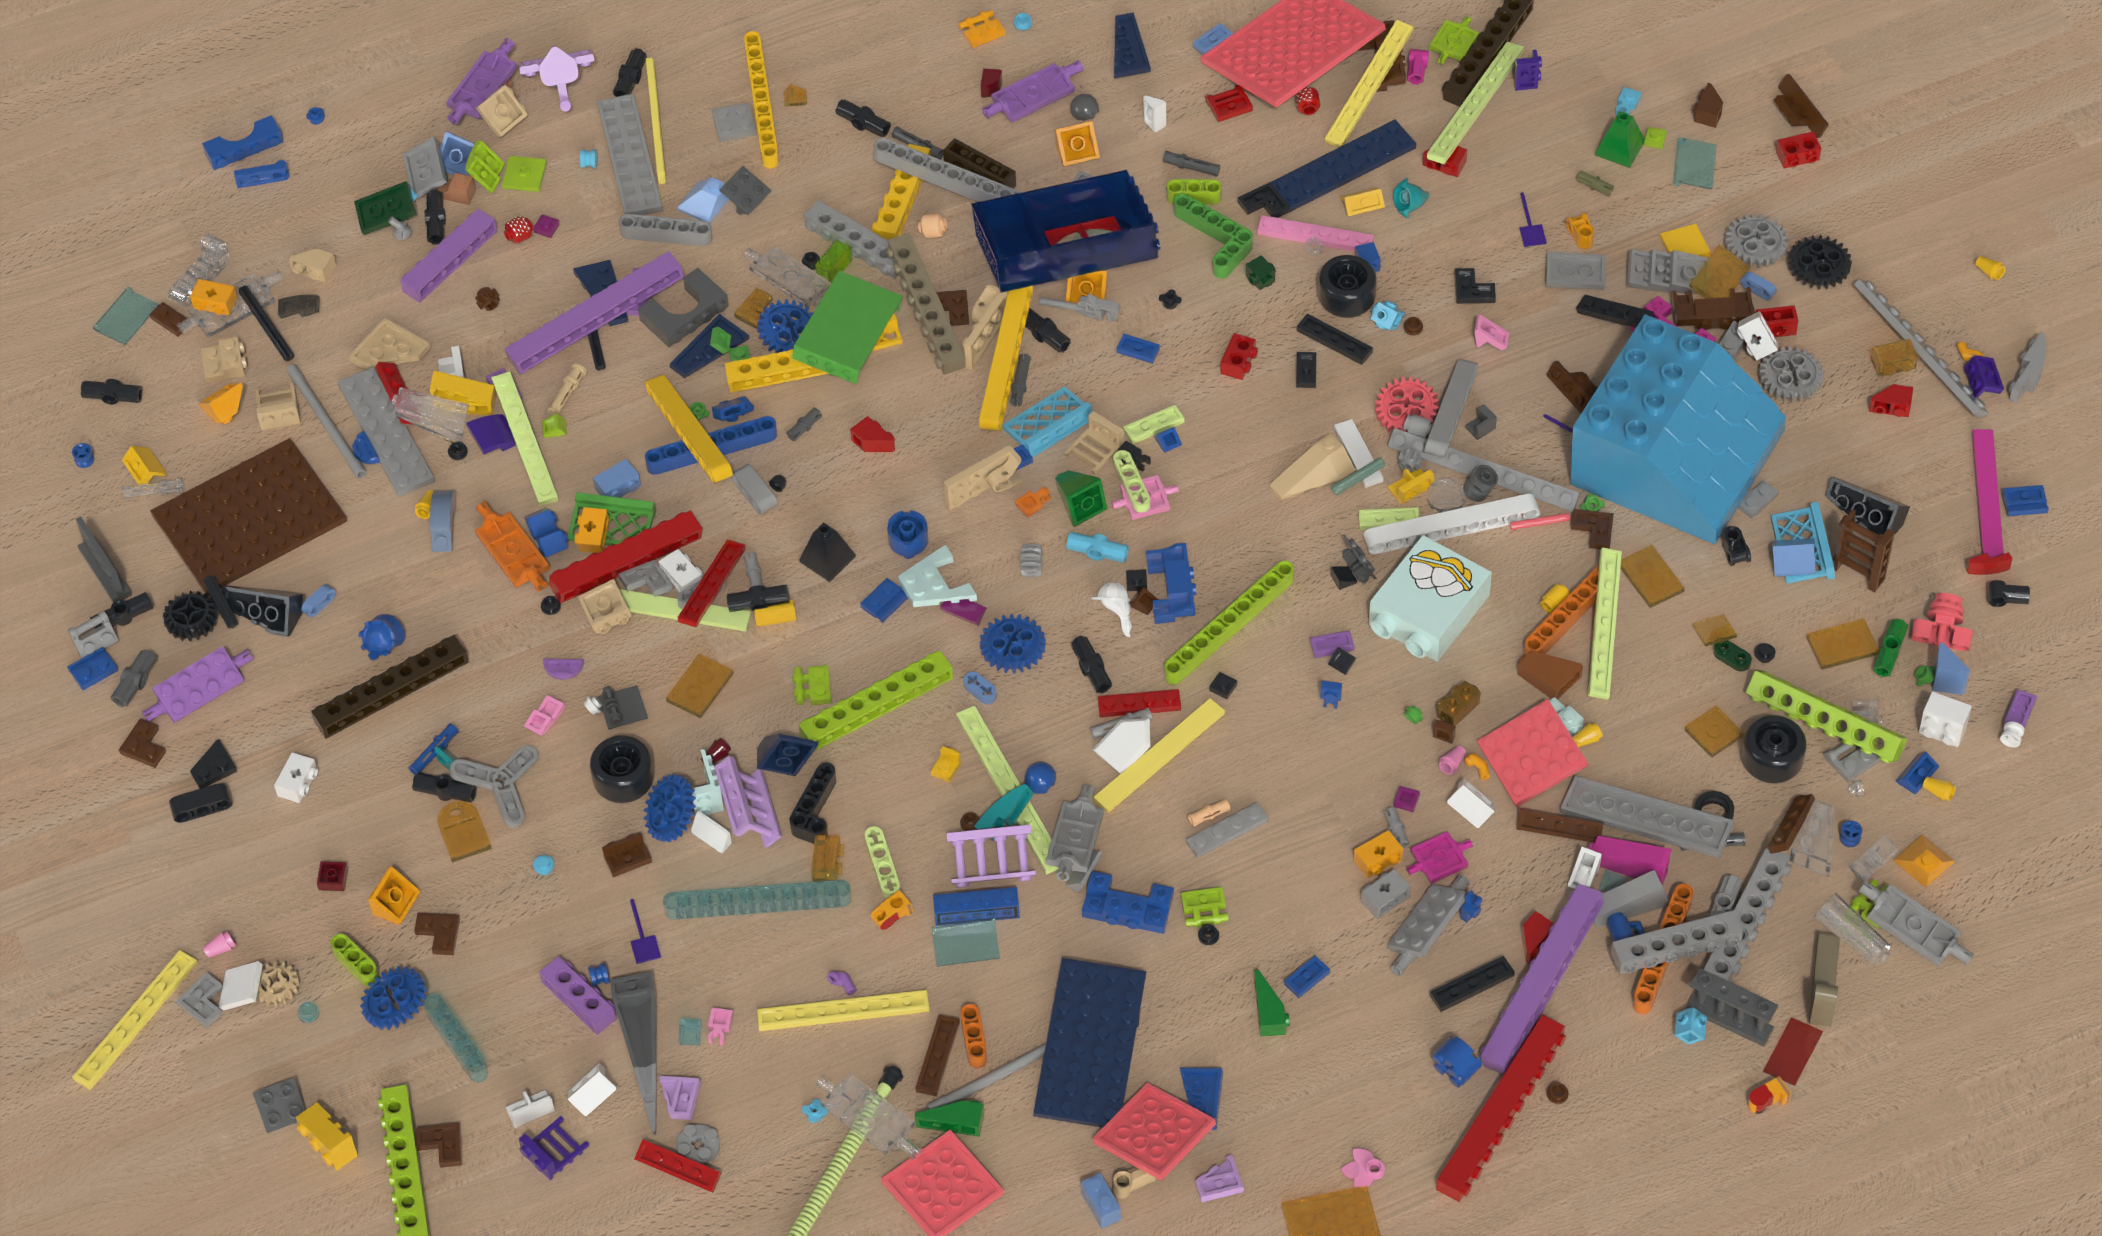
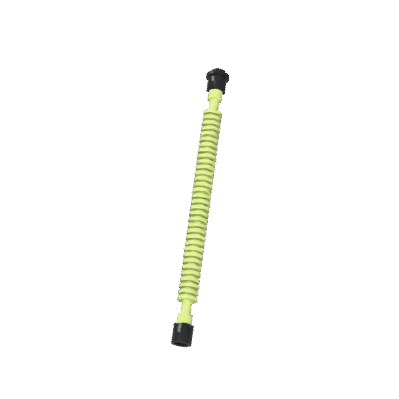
(839, 1163)

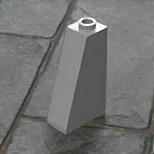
(1633, 898)

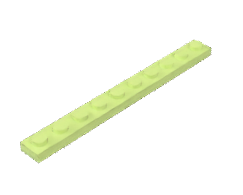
(1475, 103)
(1005, 780)

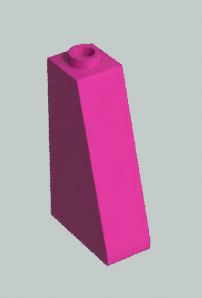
(1632, 858)

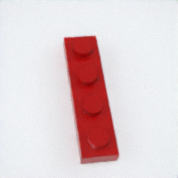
(391, 380)
(1133, 702)
(677, 1165)

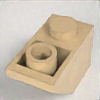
(314, 264)

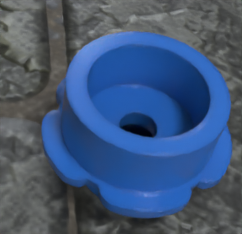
(315, 115)

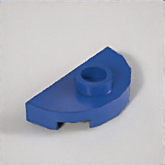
(364, 450)

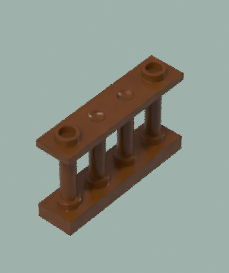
(1880, 552)

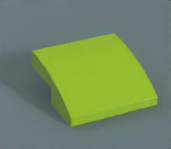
(484, 166)

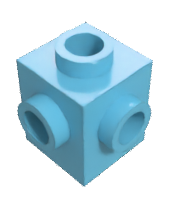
(1387, 315)
(1690, 1026)

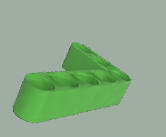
(1235, 237)

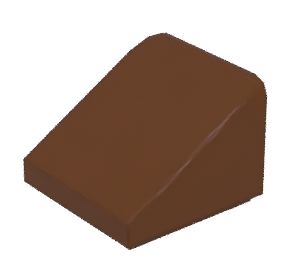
(1143, 601)

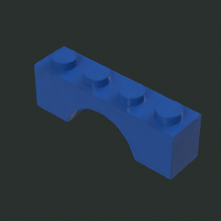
(224, 152)

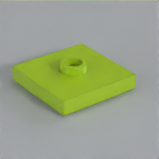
(524, 173)

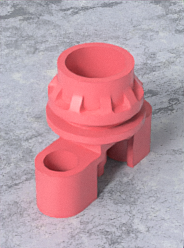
(1946, 612)

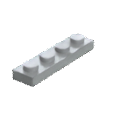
(1227, 830)

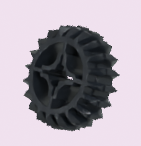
(190, 616)

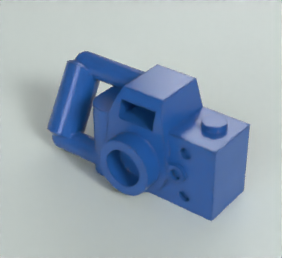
(731, 409)

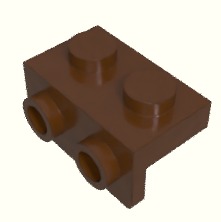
(626, 854)

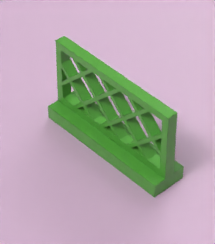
(615, 505)

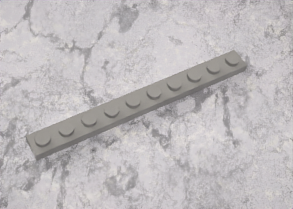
(1925, 351)
(1507, 477)

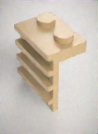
(277, 413)
(1101, 433)

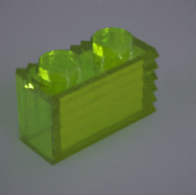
(834, 260)

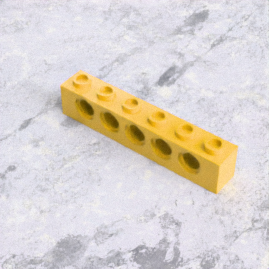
(898, 202)
(767, 371)

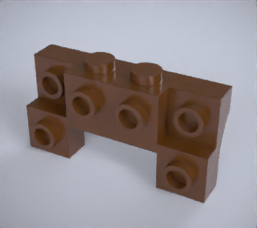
(1396, 74)
(1712, 312)

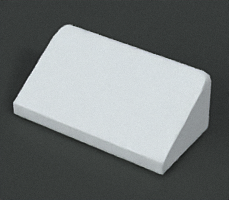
(1154, 113)
(711, 832)

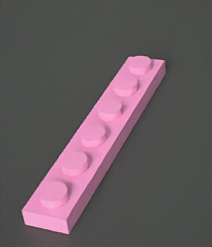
(1302, 231)

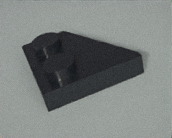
(212, 766)

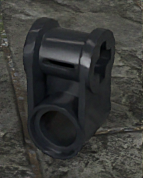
(1737, 549)

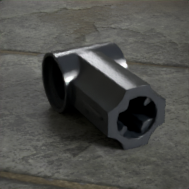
(2001, 594)

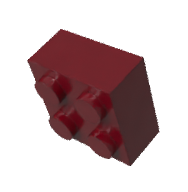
(332, 876)

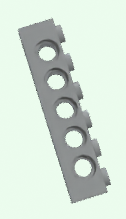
(864, 243)
(1685, 934)

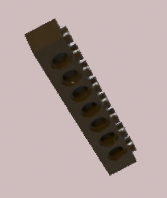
(1489, 43)
(384, 695)

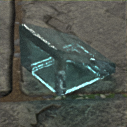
(1611, 880)
(690, 1031)

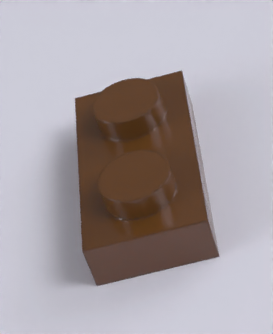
(167, 318)

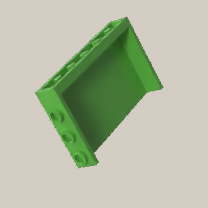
(846, 326)

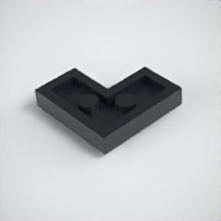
(1266, 197)
(1470, 292)

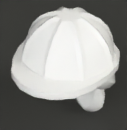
(1116, 599)

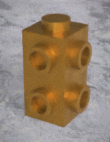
(1458, 703)

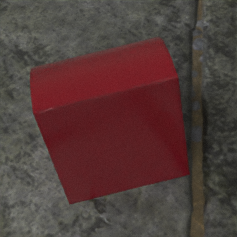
(990, 82)

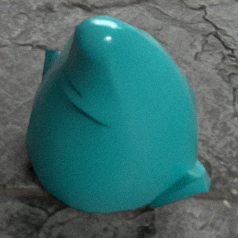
(1408, 197)

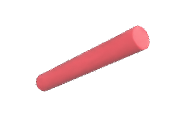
(1539, 521)

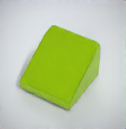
(554, 426)

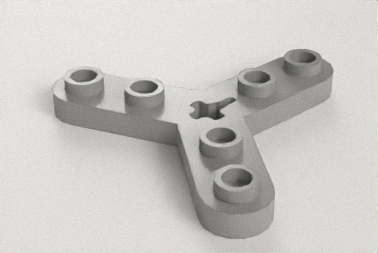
(486, 777)

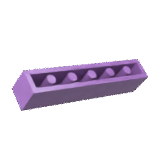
(448, 255)

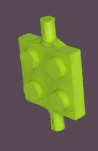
(1453, 40)

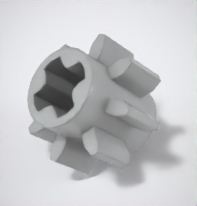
(1410, 459)

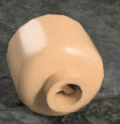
(932, 225)

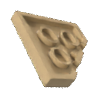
(389, 344)

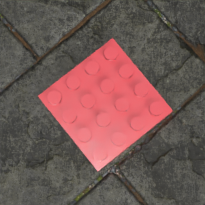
(1532, 753)
(1154, 1131)
(942, 1186)

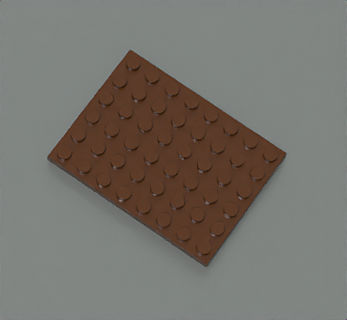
(248, 515)

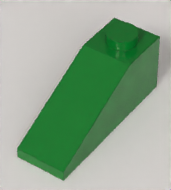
(1270, 1008)
(959, 1117)

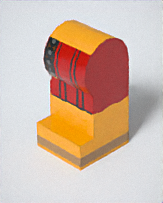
(891, 910)
(1768, 1094)

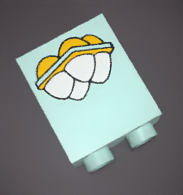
(1429, 599)

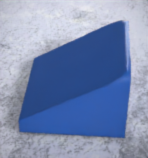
(1168, 439)

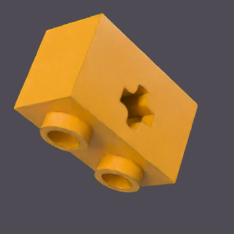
(213, 297)
(592, 530)
(1378, 854)

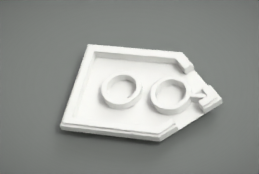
(1125, 743)

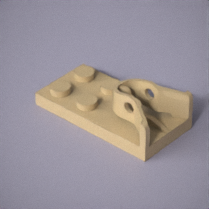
(987, 324)
(981, 476)

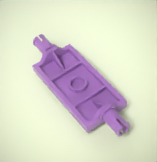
(482, 80)
(1033, 92)
(197, 685)

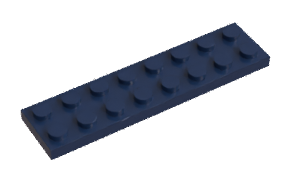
(1344, 164)

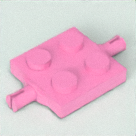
(1157, 493)

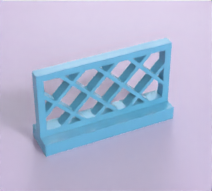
(1056, 429)
(1817, 529)

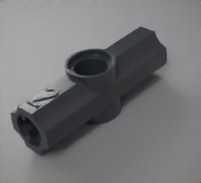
(630, 73)
(863, 118)
(435, 217)
(1046, 331)
(111, 391)
(758, 598)
(123, 611)
(1091, 664)
(435, 786)

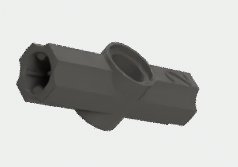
(133, 678)

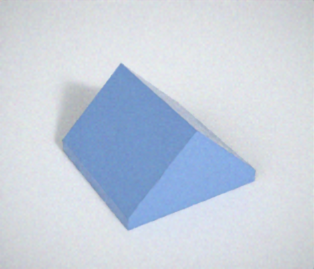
(455, 153)
(1794, 557)
(1950, 672)

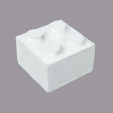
(1945, 719)

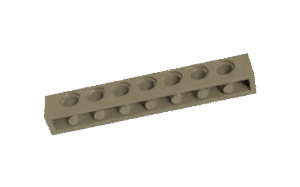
(947, 361)

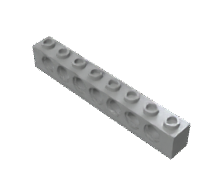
(1761, 879)

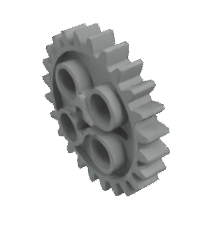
(1756, 240)
(1804, 369)

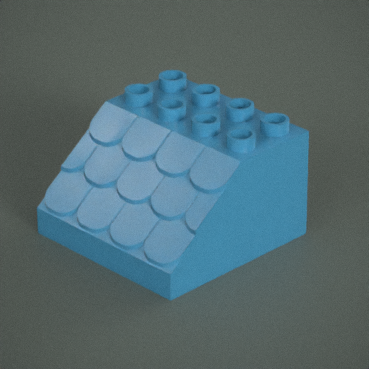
(1675, 431)

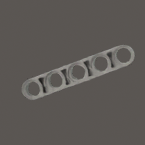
(665, 229)

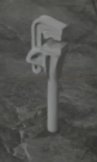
(1089, 306)

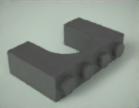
(673, 327)

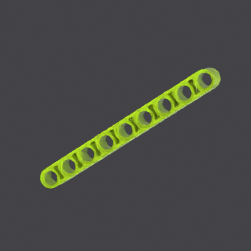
(1238, 613)

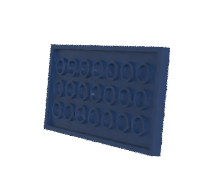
(1089, 1043)

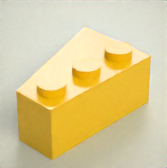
(477, 394)
(326, 1136)

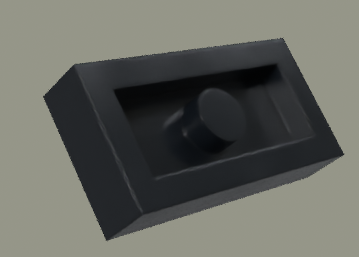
(1306, 370)

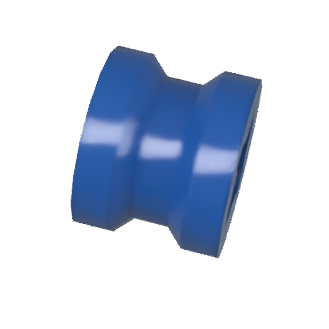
(83, 455)
(1850, 833)
(598, 975)

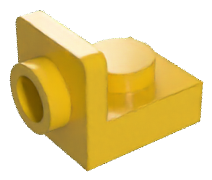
(946, 764)

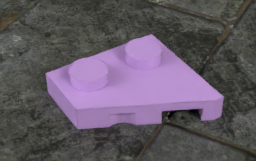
(680, 1095)
(1220, 1181)

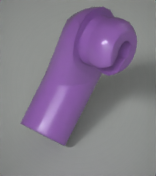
(842, 979)

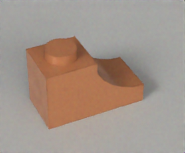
(458, 189)

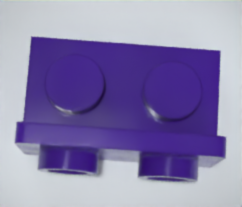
(1528, 72)
(1983, 375)

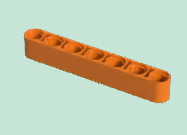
(1567, 614)
(1656, 974)

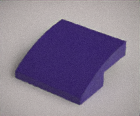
(491, 433)

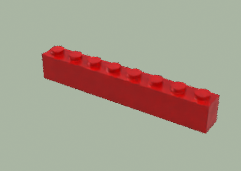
(631, 552)

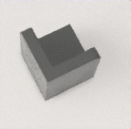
(1483, 423)

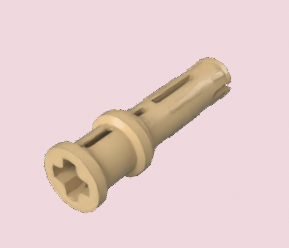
(570, 383)

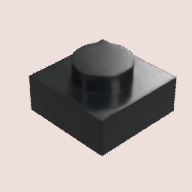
(1136, 579)
(1342, 661)
(1223, 685)

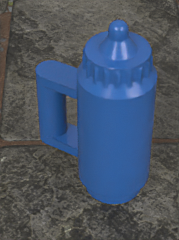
(1621, 928)

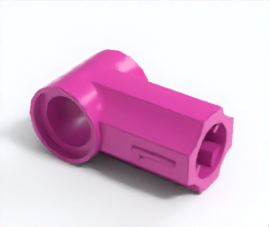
(1417, 63)

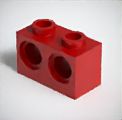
(1798, 149)
(1238, 356)

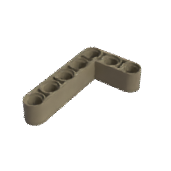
(1824, 980)

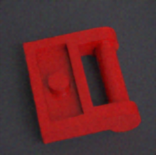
(1235, 105)

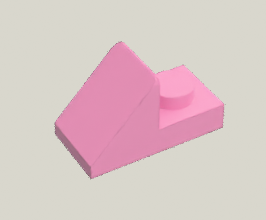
(1490, 332)

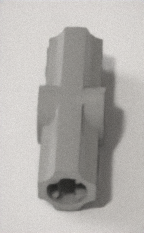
(1726, 896)

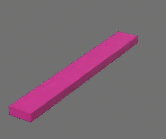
(1987, 492)

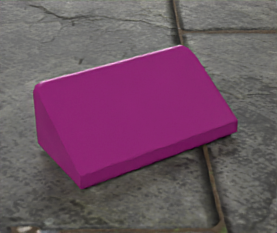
(965, 610)

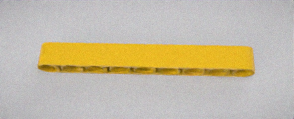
(761, 100)
(1005, 359)
(688, 429)

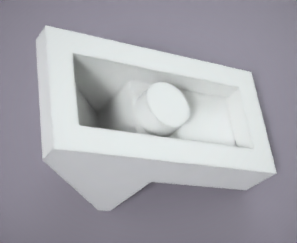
(1585, 868)

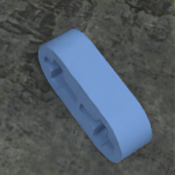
(1758, 285)
(318, 600)
(982, 686)

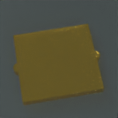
(1714, 630)

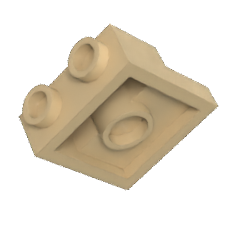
(502, 110)
(224, 360)
(605, 607)

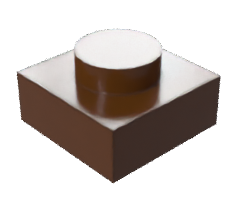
(1444, 731)

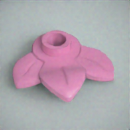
(1361, 1166)

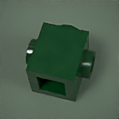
(1260, 272)

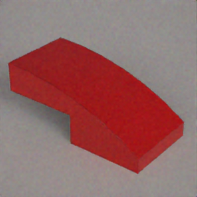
(1985, 565)

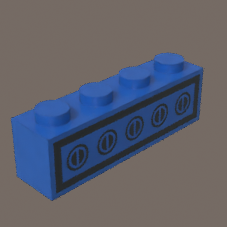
(976, 906)

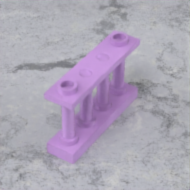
(736, 801)
(999, 836)

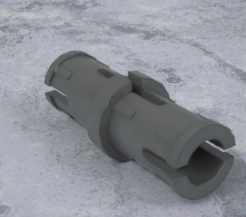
(804, 424)

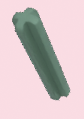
(1358, 476)

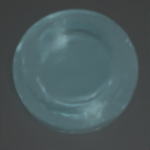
(308, 1012)

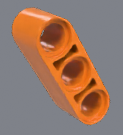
(973, 1027)

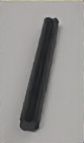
(266, 323)

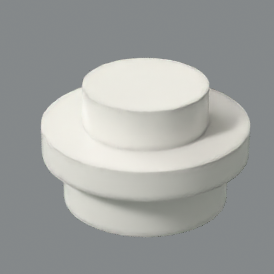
(593, 705)

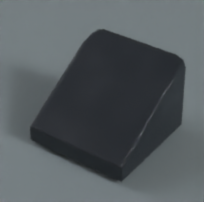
(1342, 576)

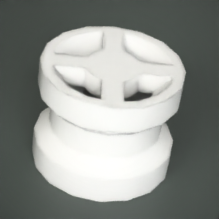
(2012, 734)

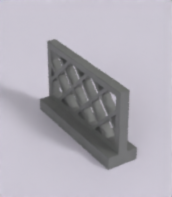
(101, 564)

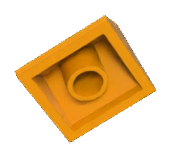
(1076, 143)
(1091, 283)
(393, 897)

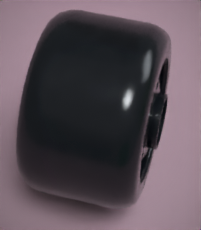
(1347, 286)
(1774, 749)
(621, 769)

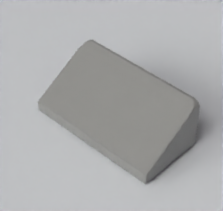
(1078, 879)

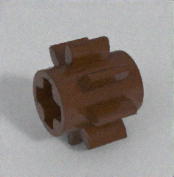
(487, 298)

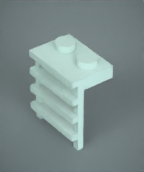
(709, 796)

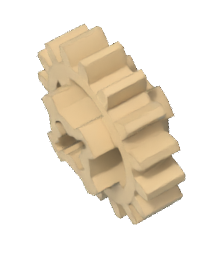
(276, 984)

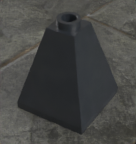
(826, 553)

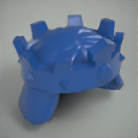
(381, 635)

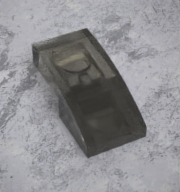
(301, 304)

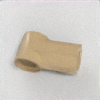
(1133, 1179)

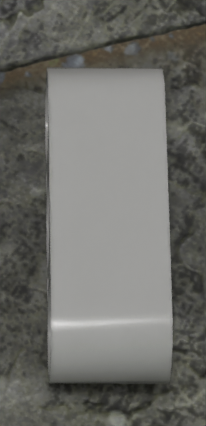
(754, 489)

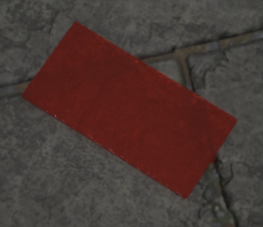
(1793, 1051)

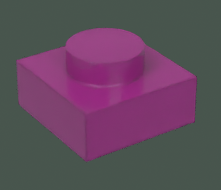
(546, 226)
(1406, 799)

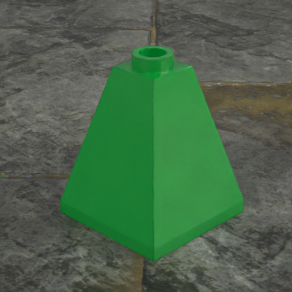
(1621, 141)
(1081, 496)

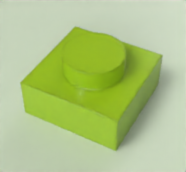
(1655, 137)

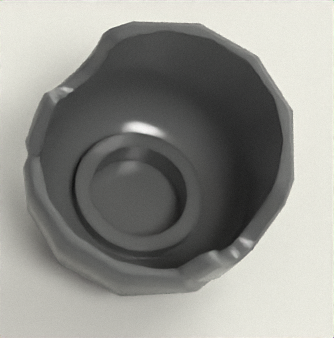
(1084, 107)

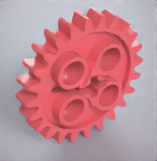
(1409, 391)

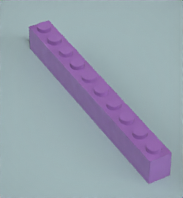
(594, 312)
(1542, 978)

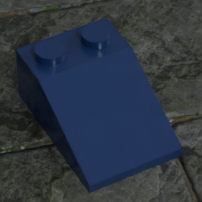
(784, 753)

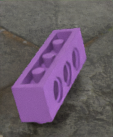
(597, 1018)

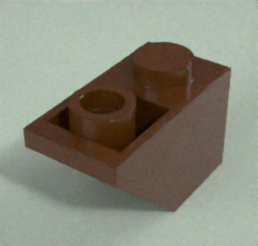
(1709, 108)

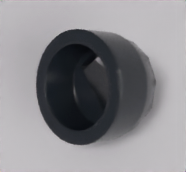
(778, 483)

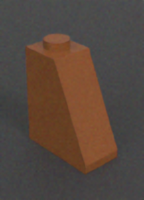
(1549, 673)

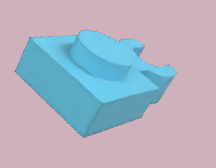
(1628, 100)

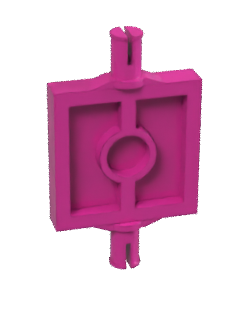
(1439, 857)

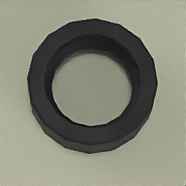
(1716, 797)

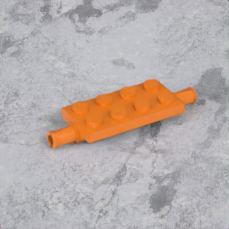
(511, 548)

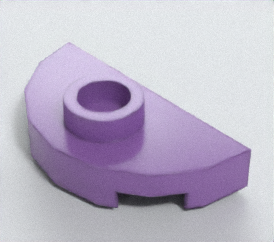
(563, 668)

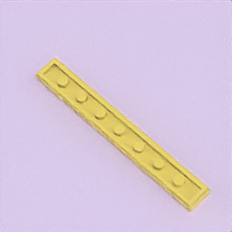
(1369, 84)
(656, 121)
(1158, 755)
(843, 1010)
(134, 1019)

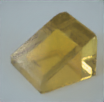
(794, 96)

